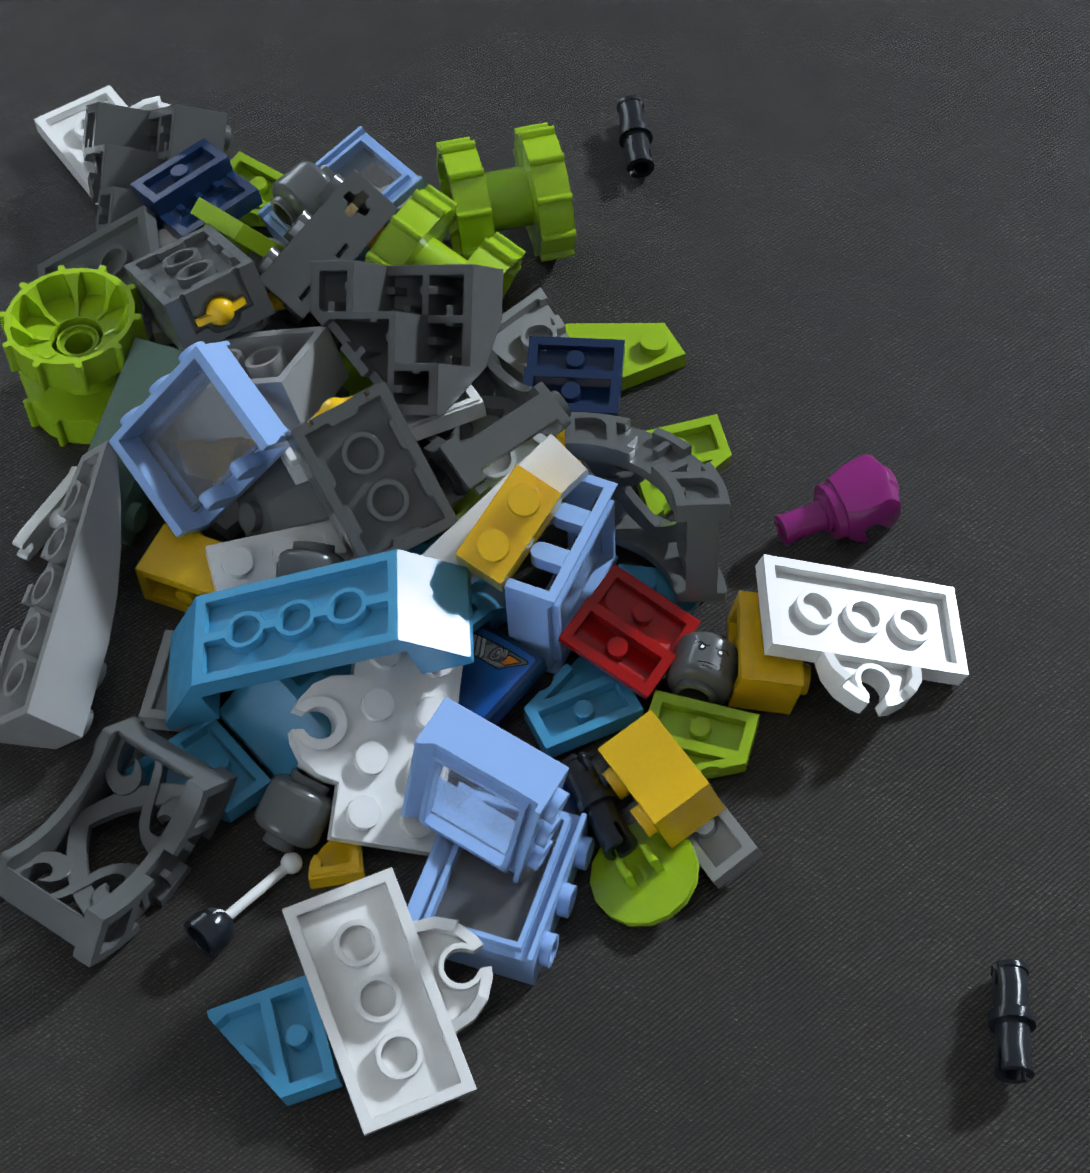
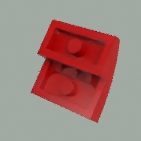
(628, 631)

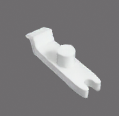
(43, 522)

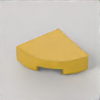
(336, 865)

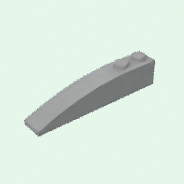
(60, 651)

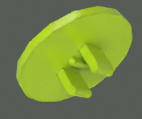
(648, 882)

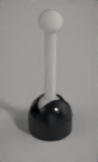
(214, 928)

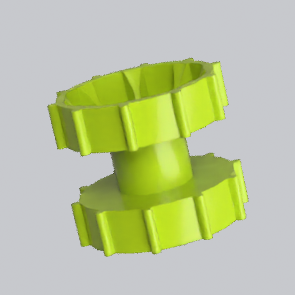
(520, 196)
(417, 236)
(69, 346)

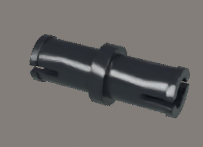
(635, 136)
(600, 805)
(1012, 1021)

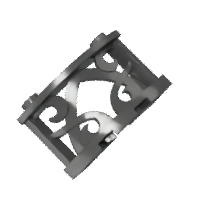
(524, 412)
(695, 492)
(108, 916)

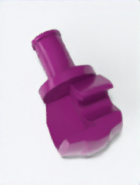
(846, 504)

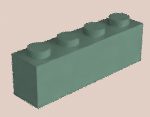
(142, 368)

